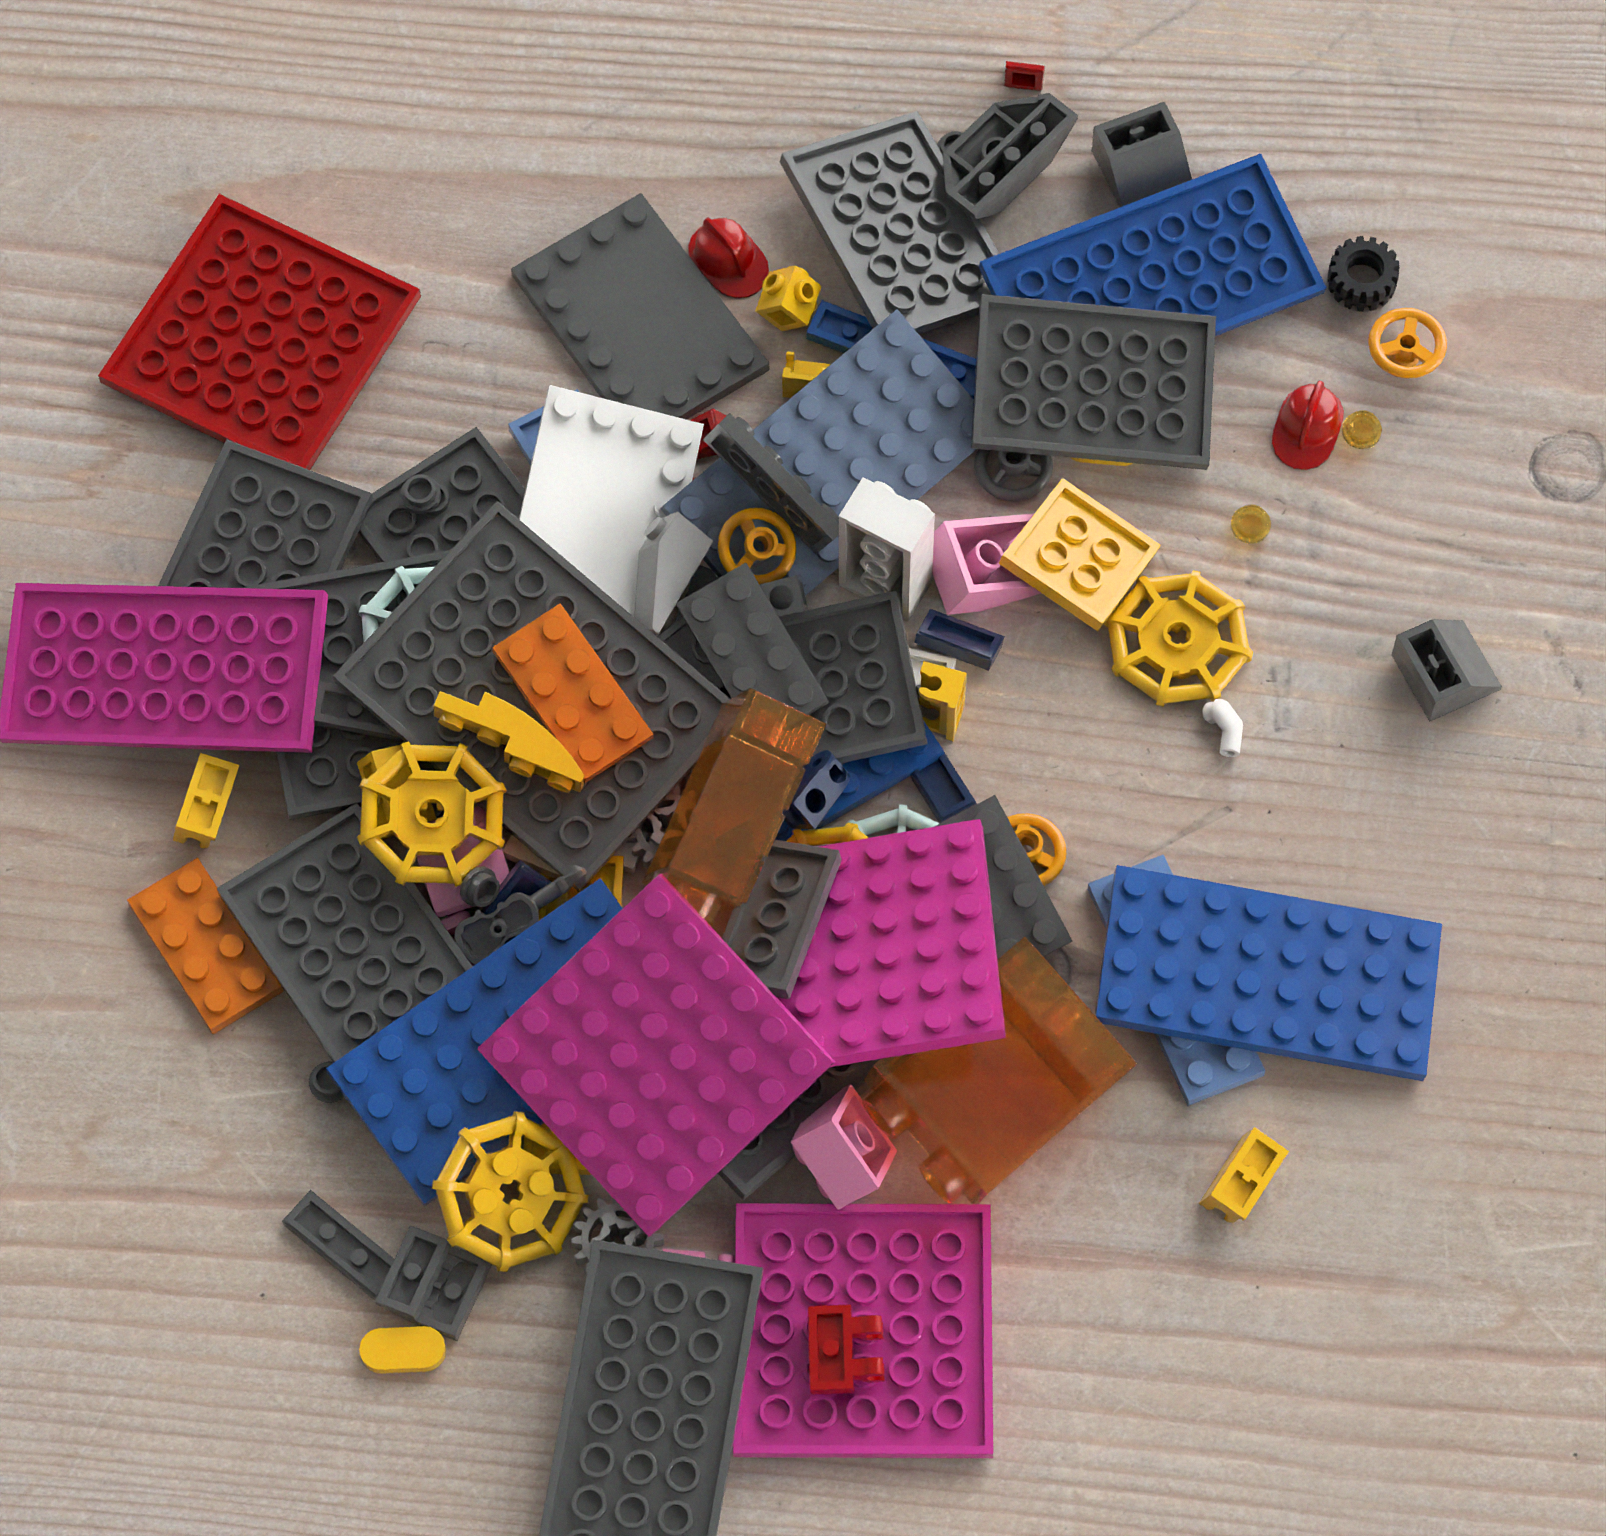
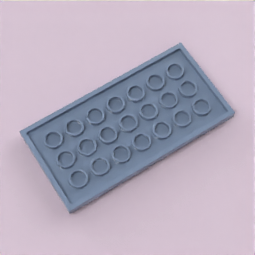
(872, 414)

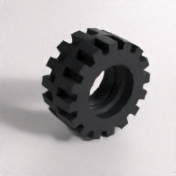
(1368, 254)

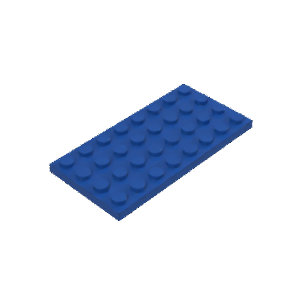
(1195, 248)
(1269, 973)
(424, 1072)

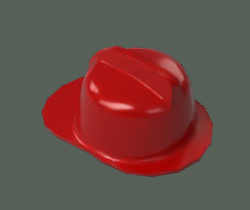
(728, 258)
(1307, 426)

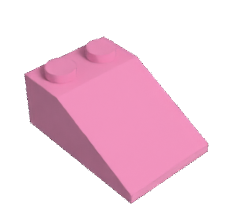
(968, 566)

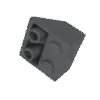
(1141, 154)
(1443, 666)

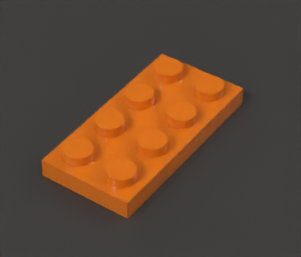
(572, 692)
(204, 946)

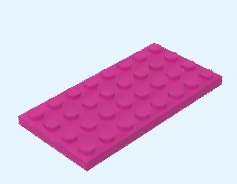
(163, 667)

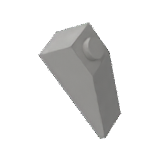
(666, 566)

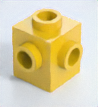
(788, 298)

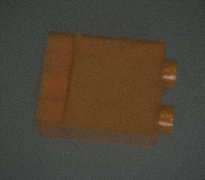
(735, 802)
(1000, 1100)

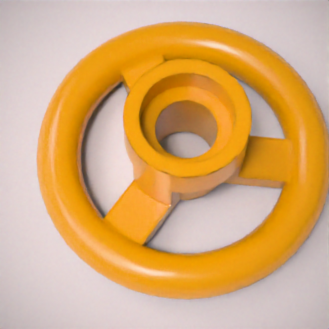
(1404, 359)
(763, 534)
(1033, 838)

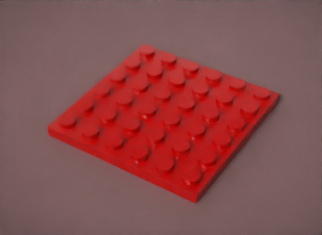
(260, 334)

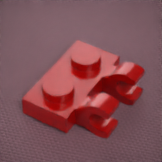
(832, 1349)

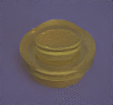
(1362, 429)
(1250, 524)

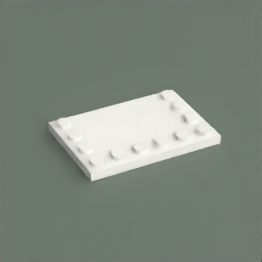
(602, 481)

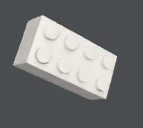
(886, 545)

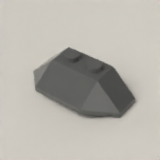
(1005, 152)

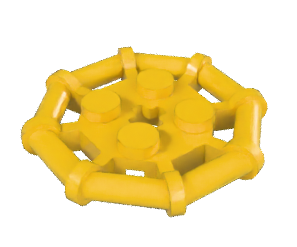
(1172, 658)
(415, 831)
(485, 1197)

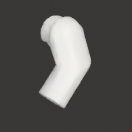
(1230, 724)

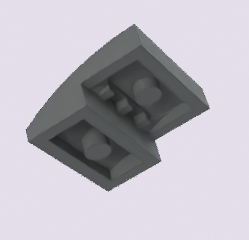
(433, 1283)

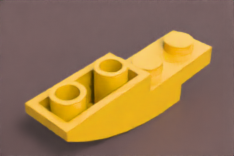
(528, 744)

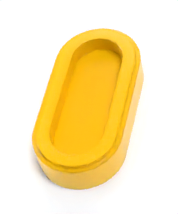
(402, 1349)

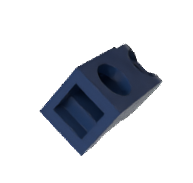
(817, 791)

